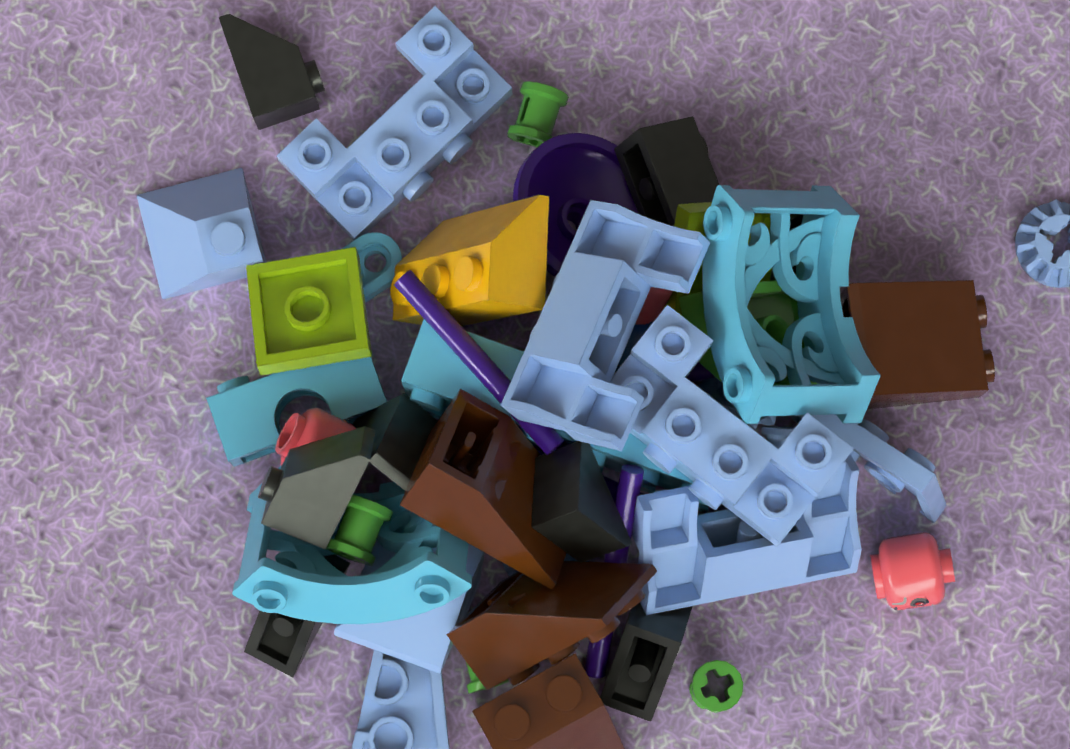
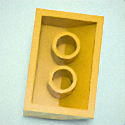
(482, 263)

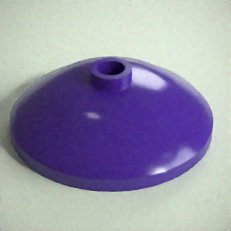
(572, 173)

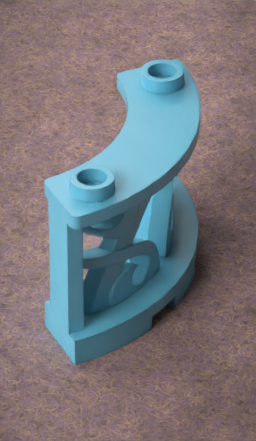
(742, 350)
(312, 589)

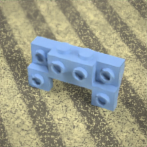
(409, 139)
(590, 319)
(712, 445)
(725, 558)

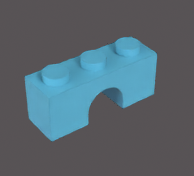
(250, 412)

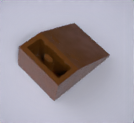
(480, 487)
(530, 622)

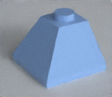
(201, 232)
(419, 637)

